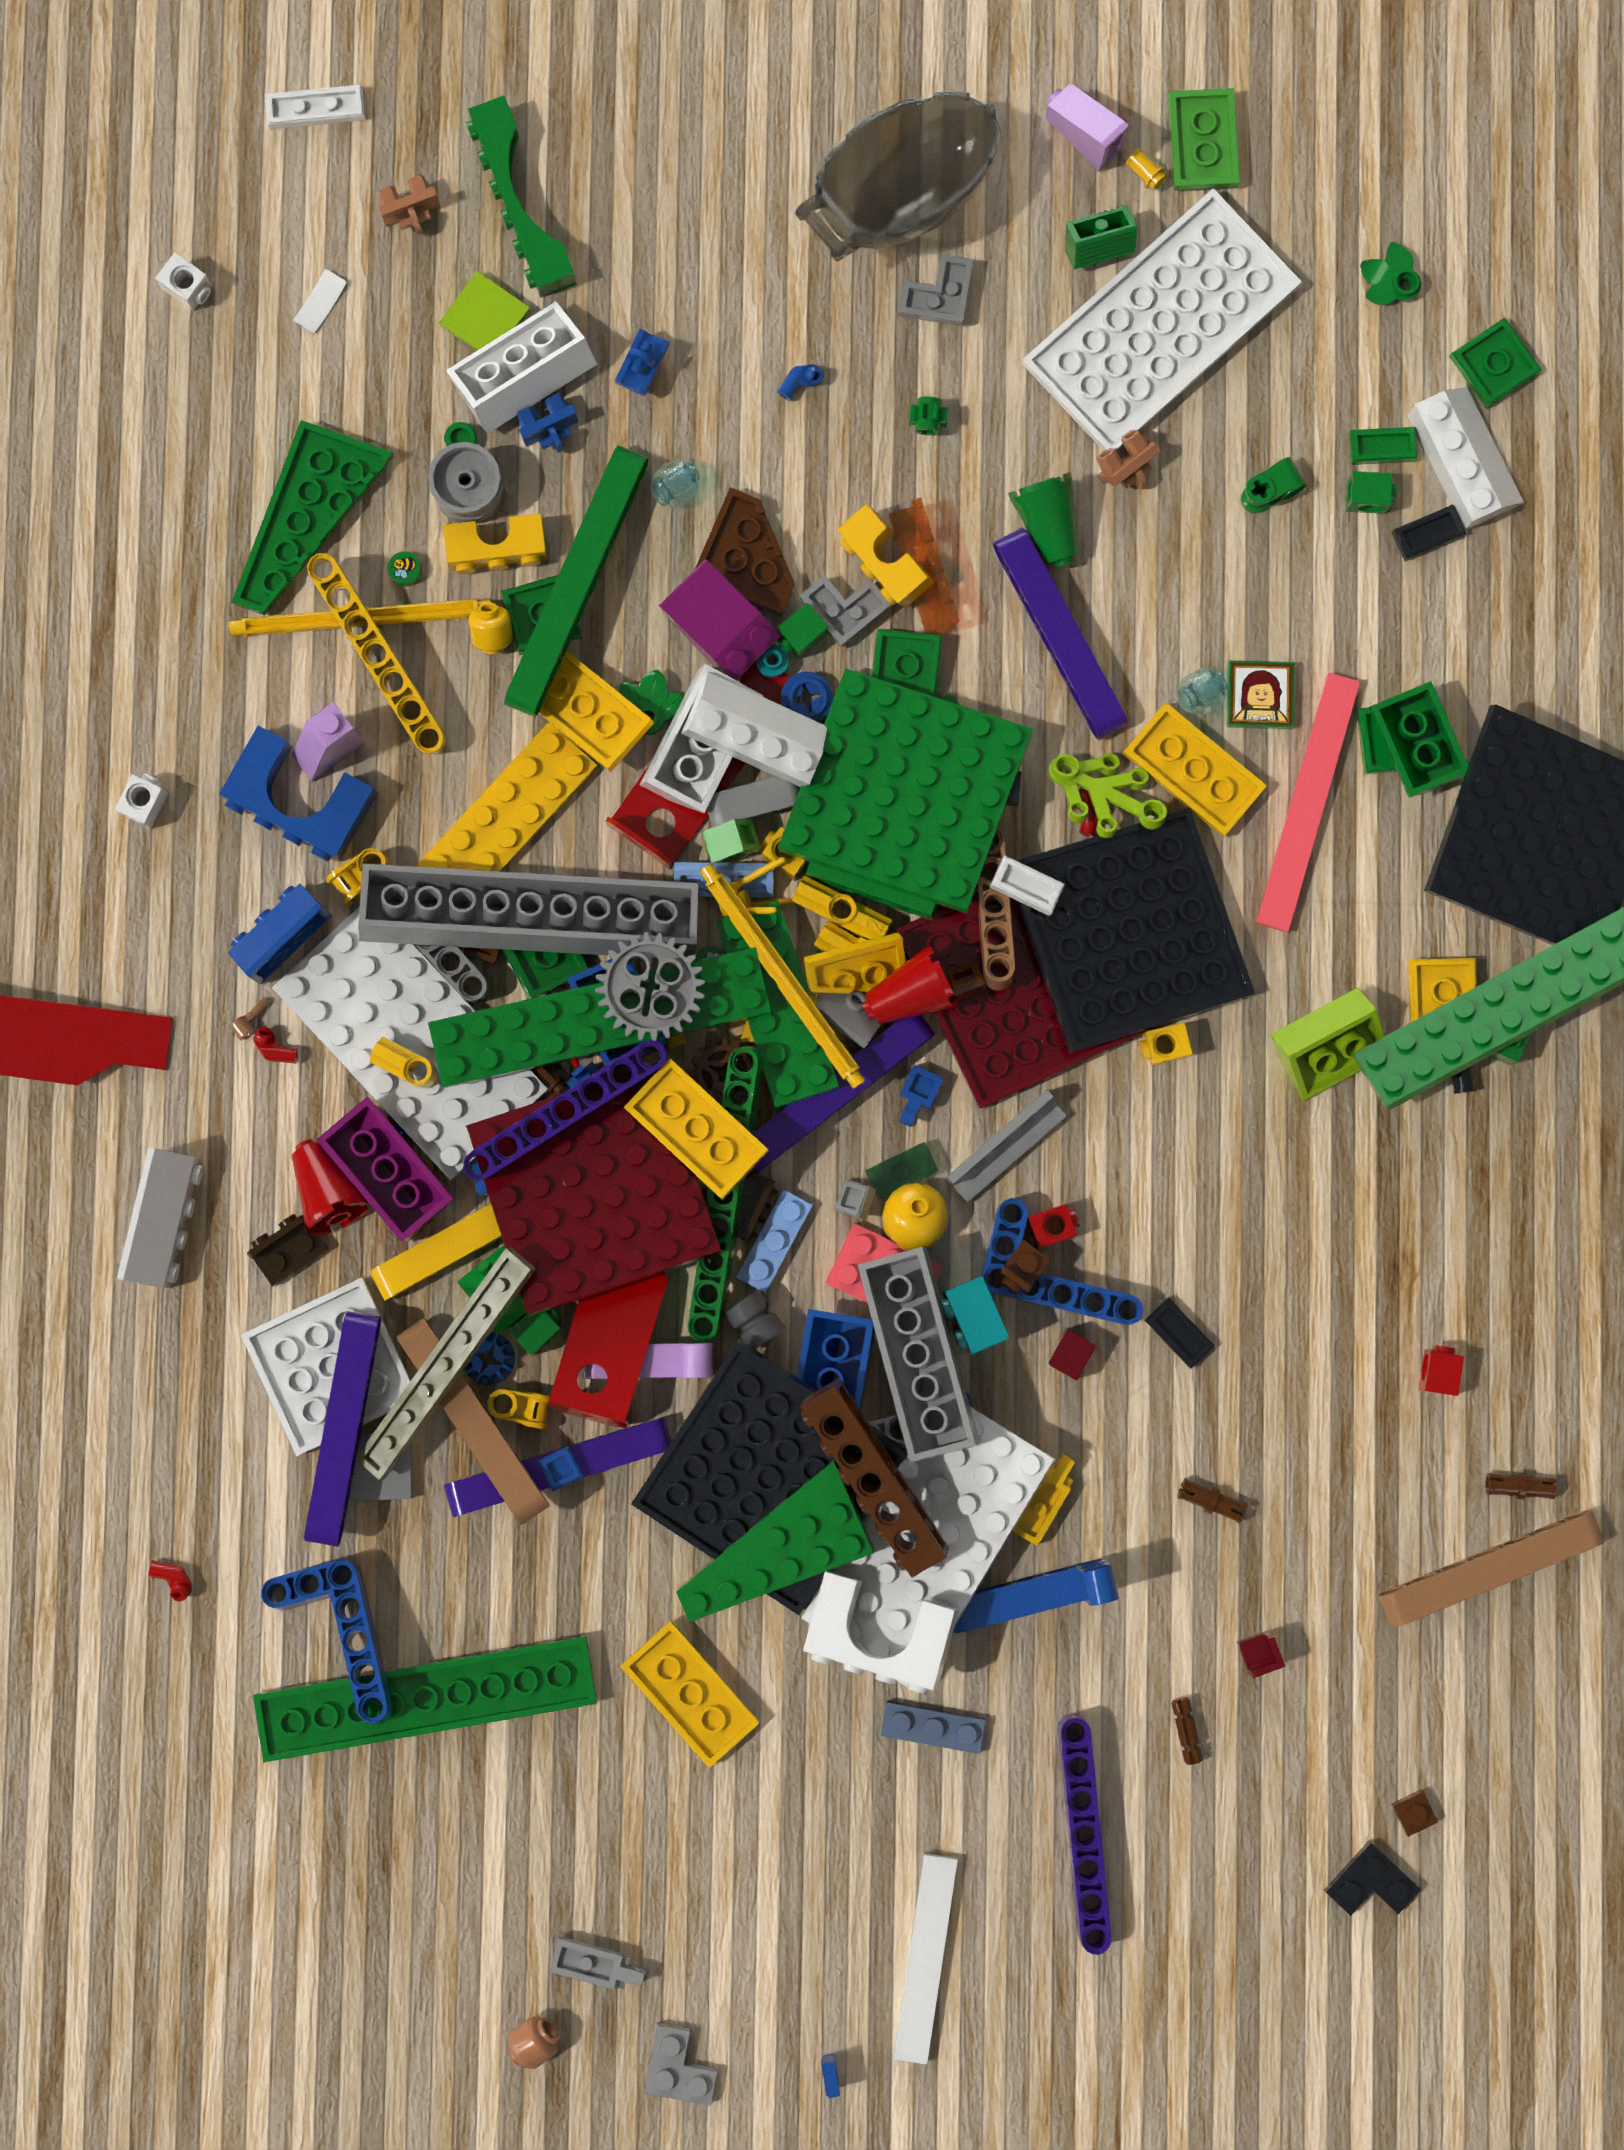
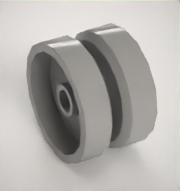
(447, 482)

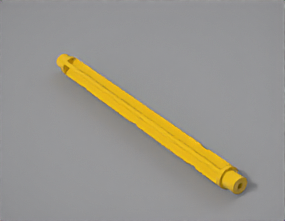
(381, 615)
(783, 976)

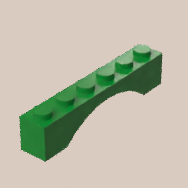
(544, 255)

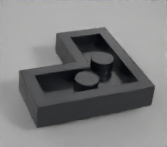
(1368, 1873)

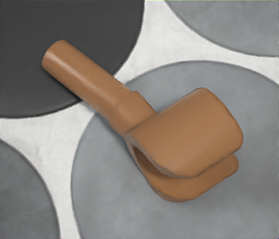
(242, 1025)

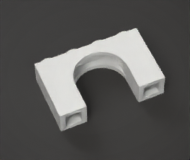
(833, 1637)

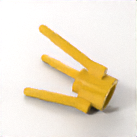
(753, 907)

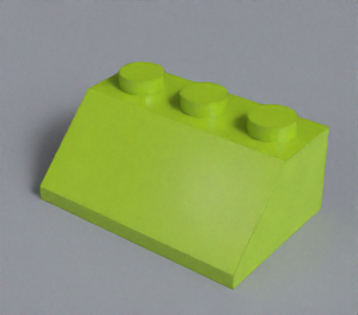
(1322, 1044)

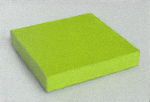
(483, 312)

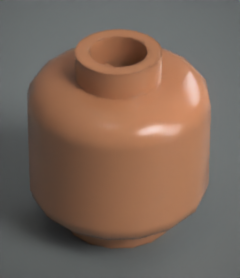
(533, 2042)

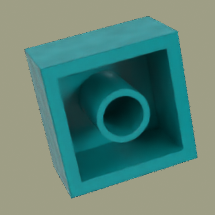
(974, 1315)

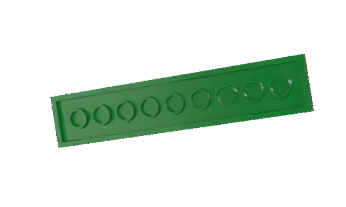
(1496, 1013)
(574, 1026)
(428, 1699)

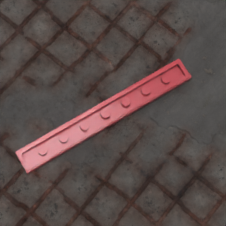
(1307, 802)

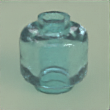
(675, 483)
(1202, 691)

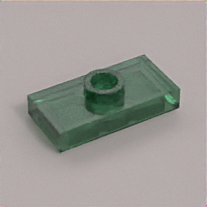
(901, 1169)

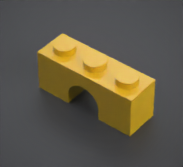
(865, 536)
(523, 545)

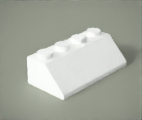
(522, 367)
(1464, 456)
(756, 730)
(684, 767)
(160, 1218)

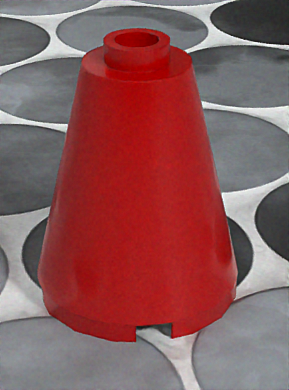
(911, 990)
(324, 1190)

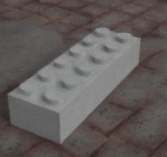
(918, 1354)

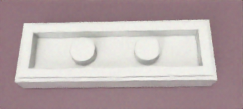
(315, 106)

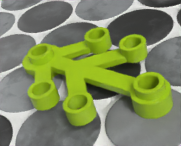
(1104, 789)

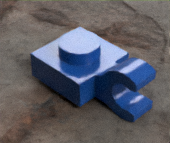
(581, 1074)
(919, 1090)

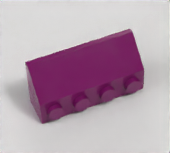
(385, 1170)

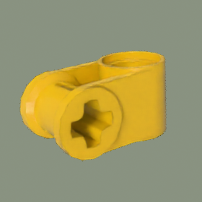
(352, 874)
(522, 1408)

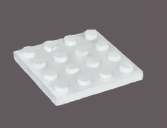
(299, 1359)

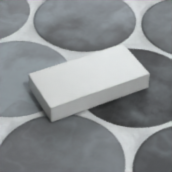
(1027, 885)

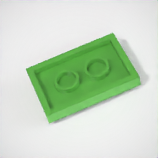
(1203, 139)

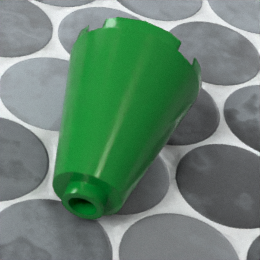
(1050, 517)

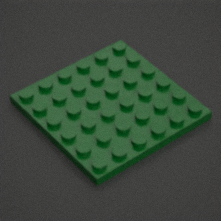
(906, 791)

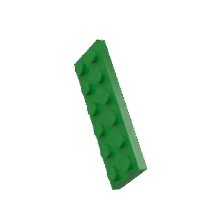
(791, 1056)

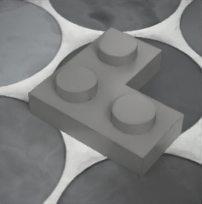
(941, 302)
(847, 616)
(669, 2073)

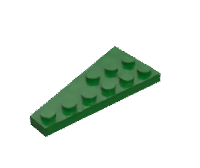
(312, 496)
(793, 1542)

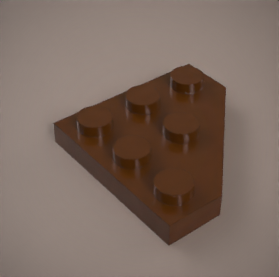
(749, 553)

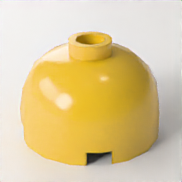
(915, 1216)

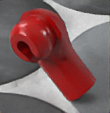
(1088, 827)
(271, 1049)
(175, 1576)

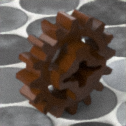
(704, 1065)

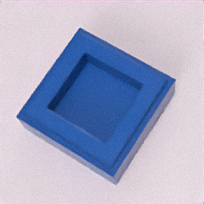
(560, 1468)
(830, 2076)

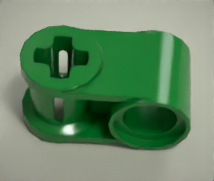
(1275, 483)

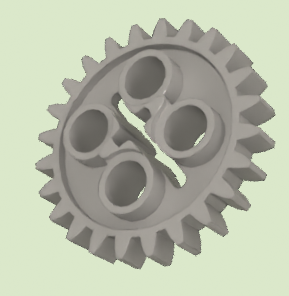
(680, 992)

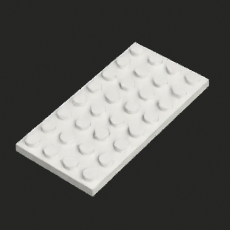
(1161, 322)
(369, 990)
(974, 1504)

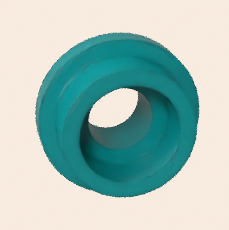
(773, 670)

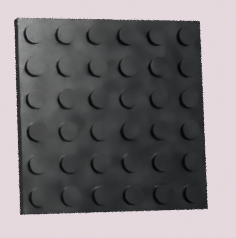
(1534, 831)
(1134, 933)
(741, 1459)

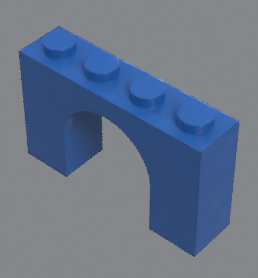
(251, 791)

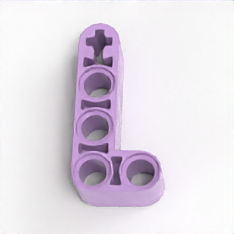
(669, 1360)

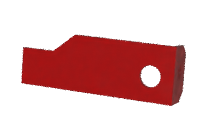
(640, 802)
(76, 1041)
(614, 1334)

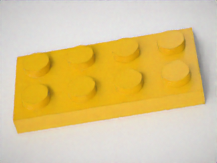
(593, 713)
(1194, 769)
(696, 1129)
(690, 1694)

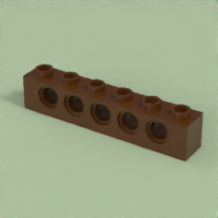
(909, 1556)

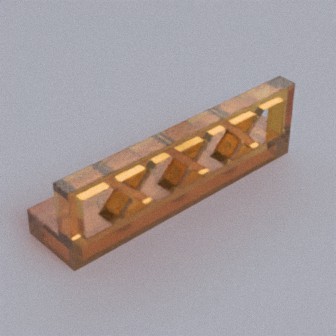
(916, 538)

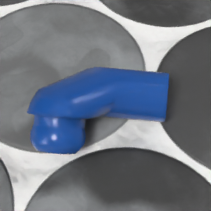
(800, 377)

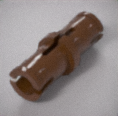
(1520, 1486)
(1212, 1500)

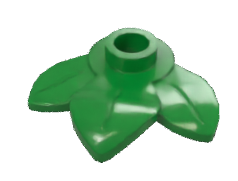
(1388, 273)
(654, 698)

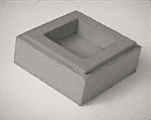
(855, 1199)

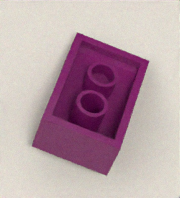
(719, 621)

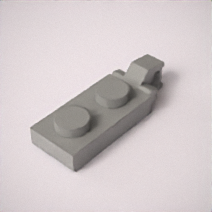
(594, 1964)

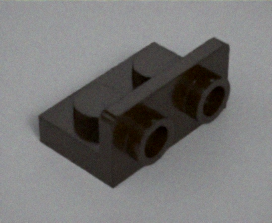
(757, 1194)
(286, 1249)

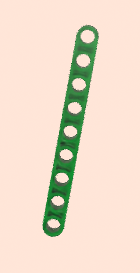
(576, 581)
(730, 1211)

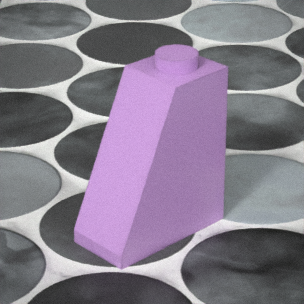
(1087, 125)
(325, 741)

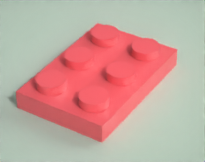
(859, 1248)

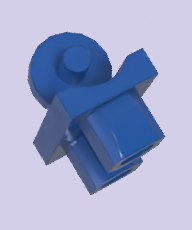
(642, 362)
(551, 428)

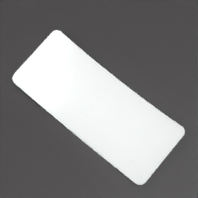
(320, 301)

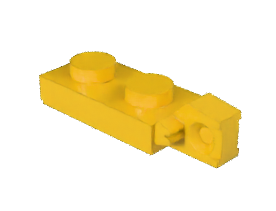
(1046, 1502)

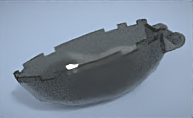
(902, 172)

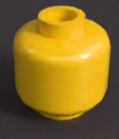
(490, 628)

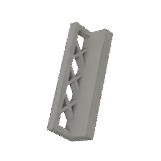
(1006, 1146)

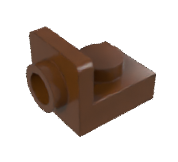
(1023, 1267)

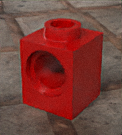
(1038, 1229)
(1441, 1371)

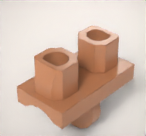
(410, 209)
(1132, 465)

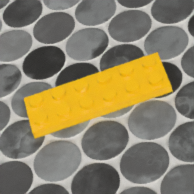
(514, 805)

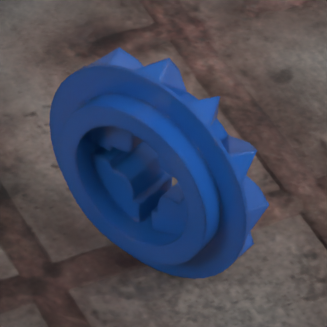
(814, 685)
(493, 1373)

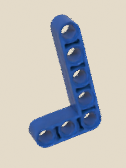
(1047, 1283)
(1081, 1582)
(347, 1627)

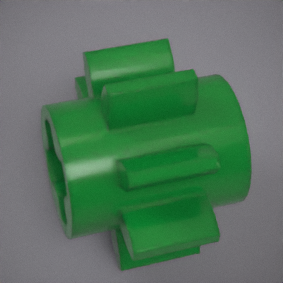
(928, 416)

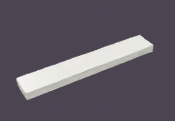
(925, 1958)

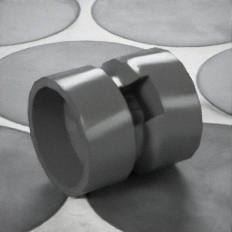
(754, 1320)

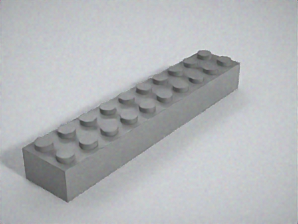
(522, 910)

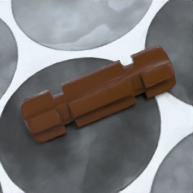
(1187, 1731)

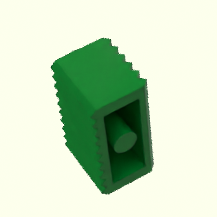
(1100, 237)

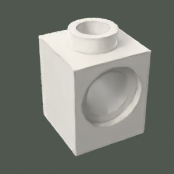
(175, 272)
(144, 814)

